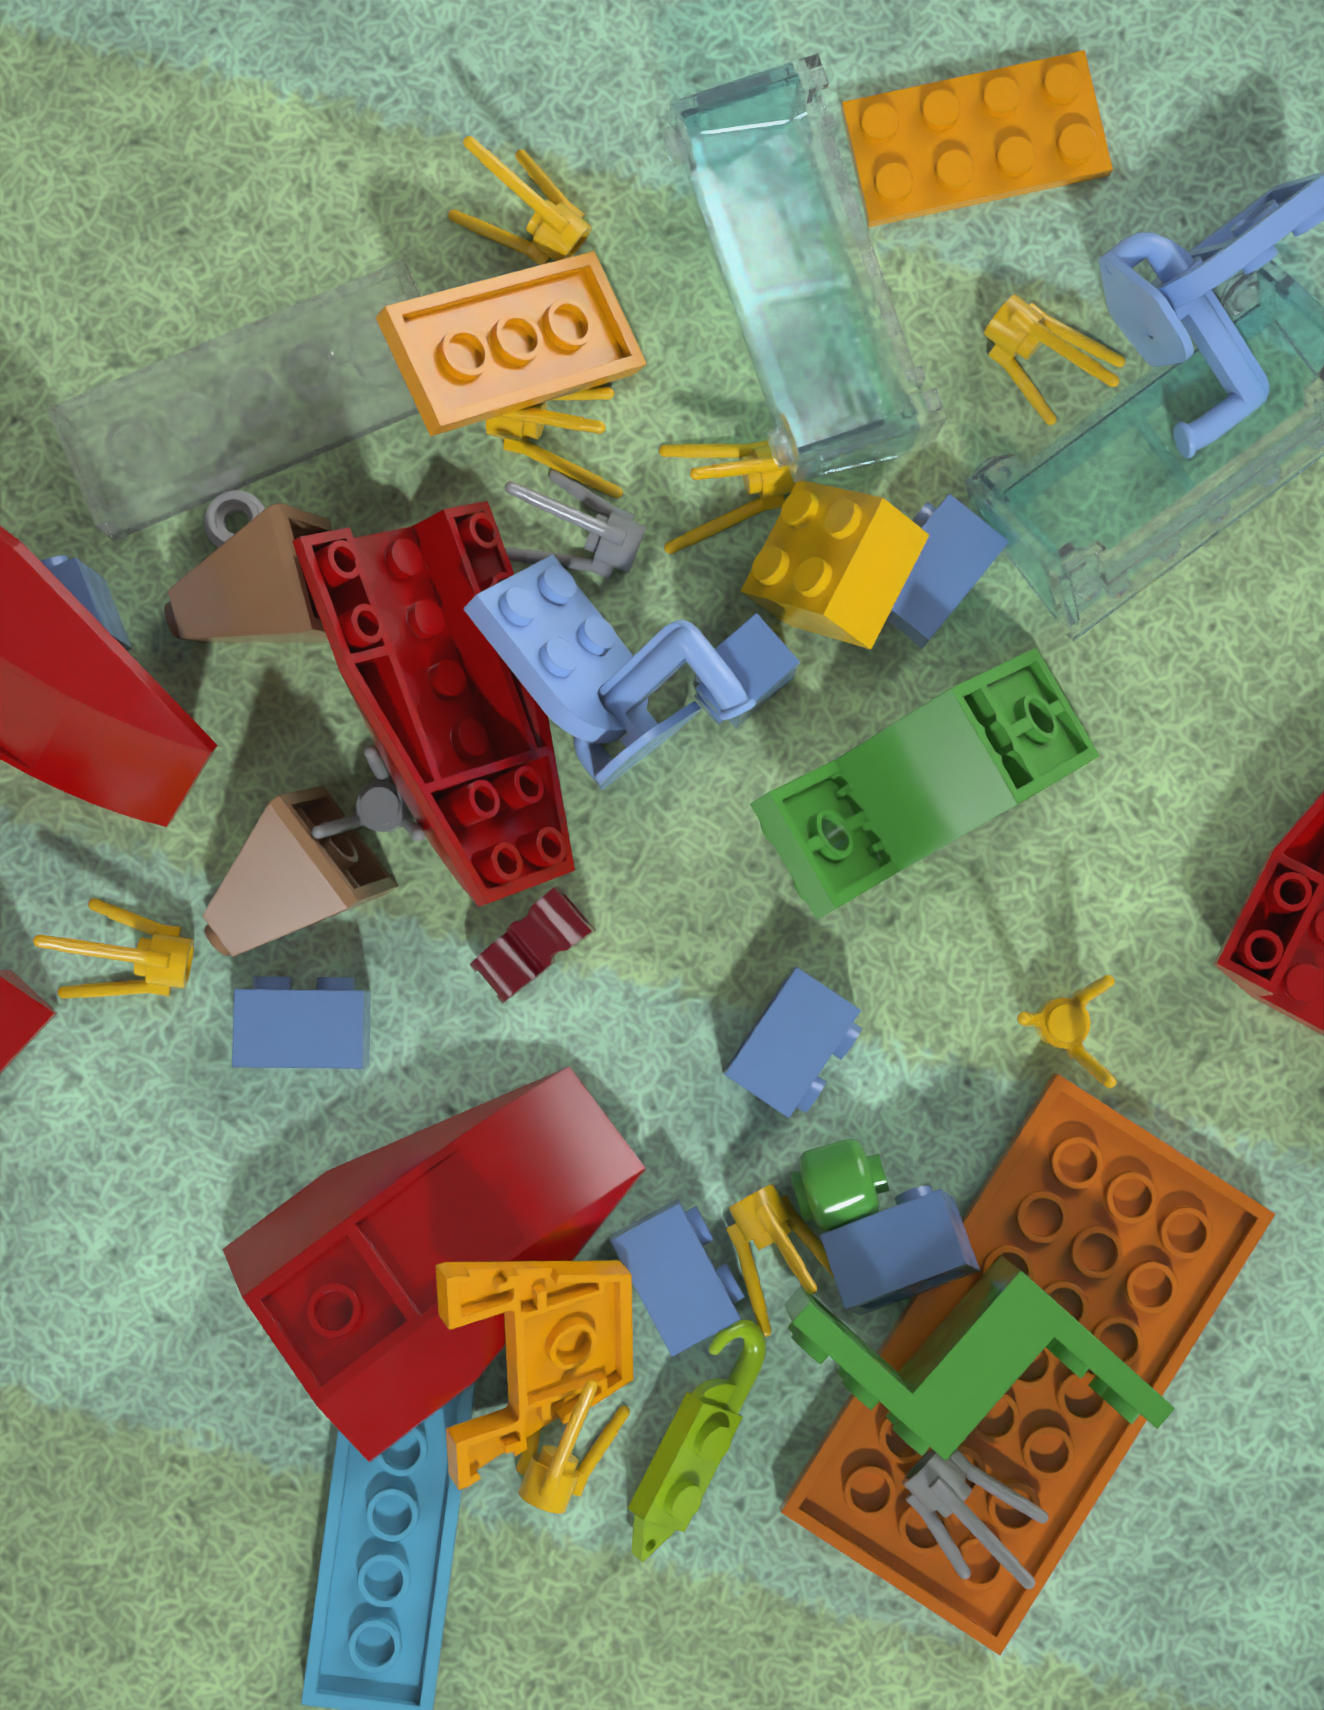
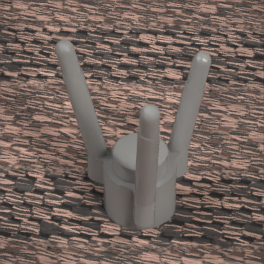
(611, 537)
(377, 806)
(941, 1487)

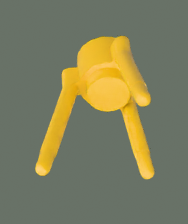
(556, 223)
(1023, 329)
(529, 423)
(758, 474)
(162, 960)
(1067, 1023)
(768, 1220)
(552, 1474)

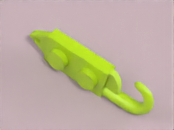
(695, 1444)

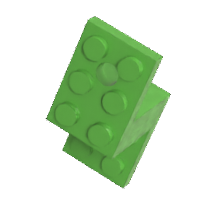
(924, 781)
(971, 1360)

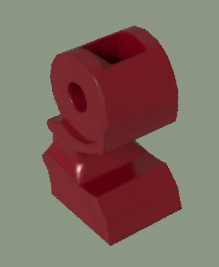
(532, 943)

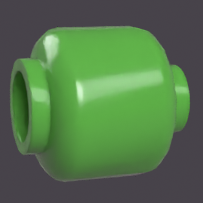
(838, 1184)

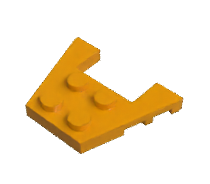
(560, 1331)

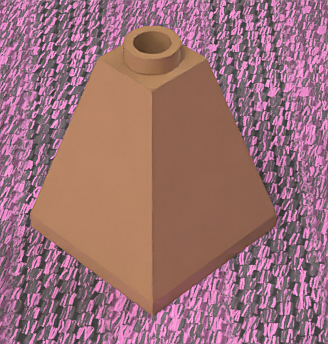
(251, 586)
(291, 878)

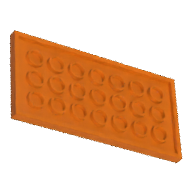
(1130, 1249)

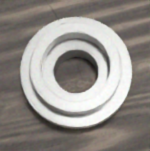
(223, 507)

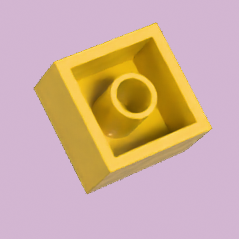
(835, 562)

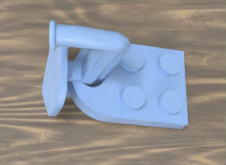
(1183, 293)
(587, 674)

